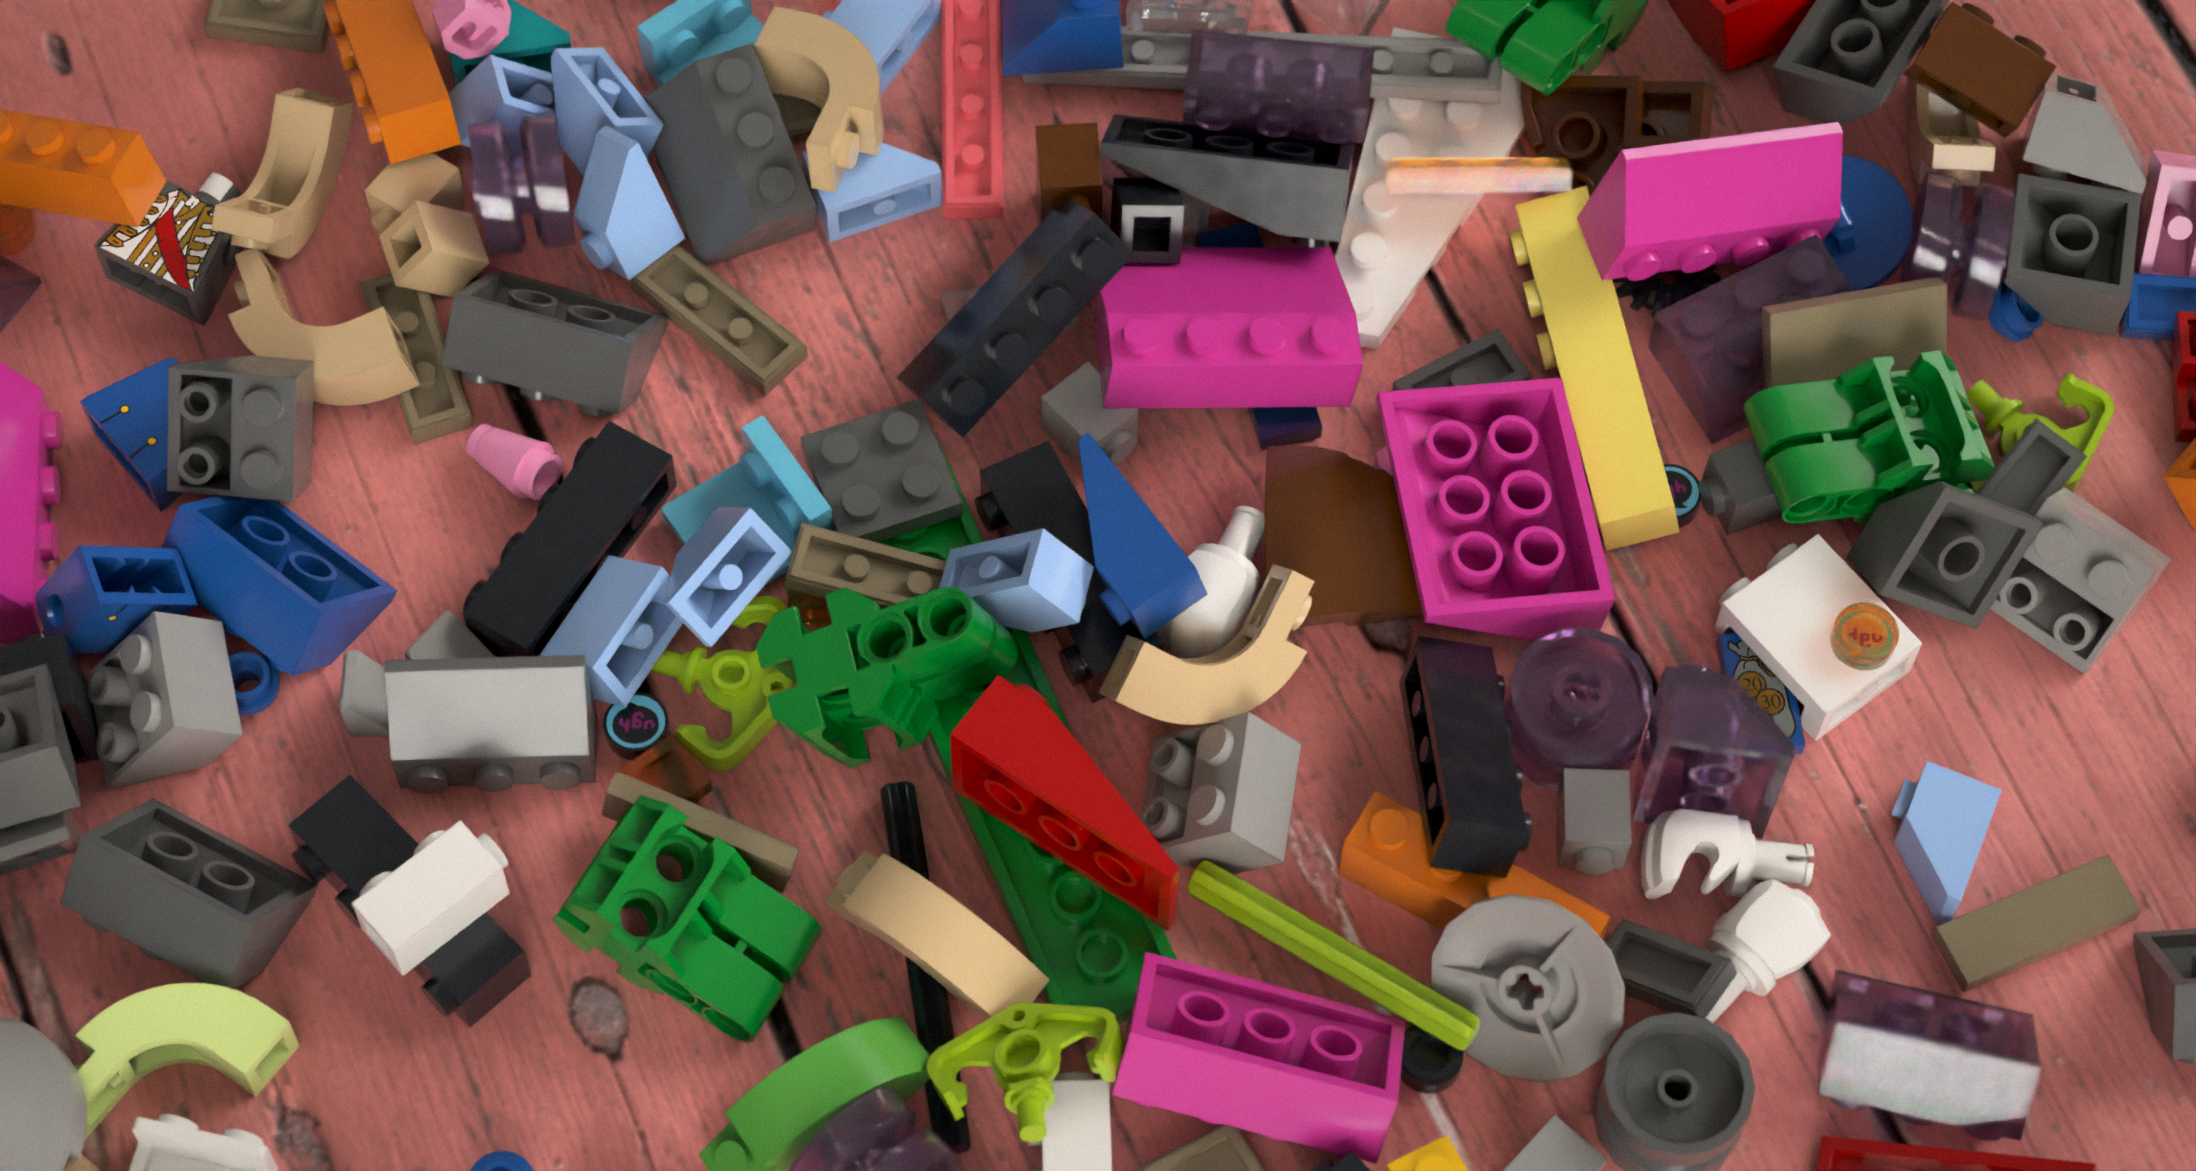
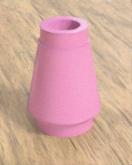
(516, 461)

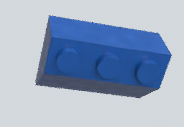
(1060, 36)
(275, 580)

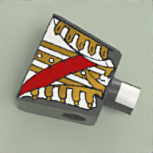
(174, 250)

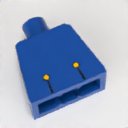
(134, 427)
(110, 591)

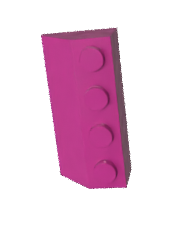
(1714, 201)
(1261, 1058)

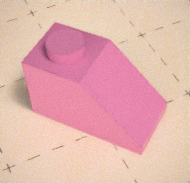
(2168, 216)

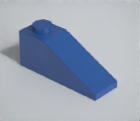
(1135, 555)

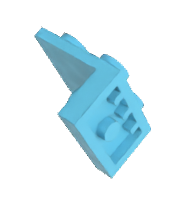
(693, 32)
(766, 481)

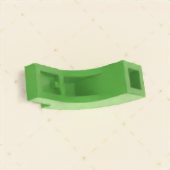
(804, 1094)

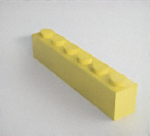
(1597, 371)

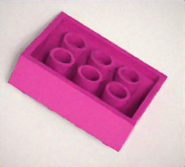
(1228, 331)
(26, 493)
(1496, 507)

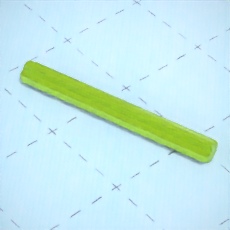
(1334, 955)

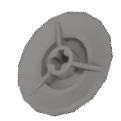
(1523, 1030)

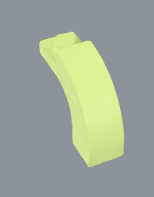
(178, 1026)

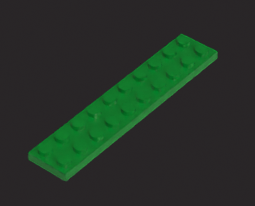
(1064, 921)

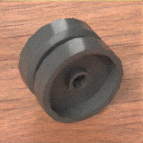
(1673, 1095)

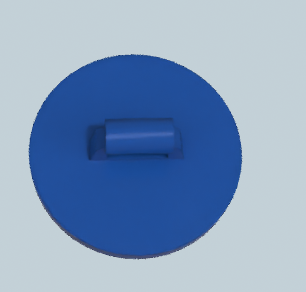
(1872, 225)

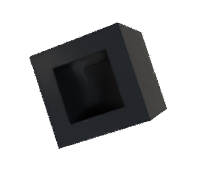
(1148, 219)

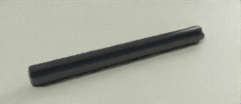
(928, 995)

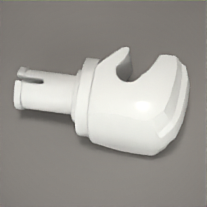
(1230, 589)
(1729, 846)
(1766, 939)

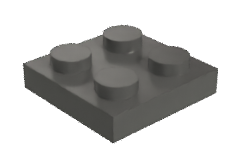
(883, 473)

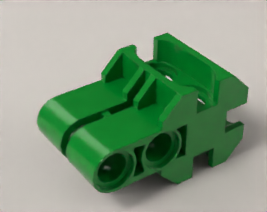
(1544, 38)
(1866, 438)
(880, 667)
(710, 940)

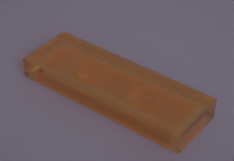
(1479, 175)

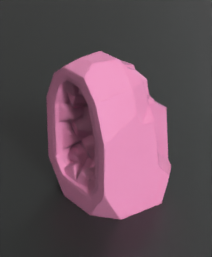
(471, 26)

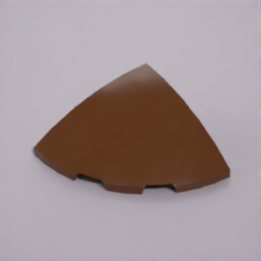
(1601, 115)
(1343, 531)

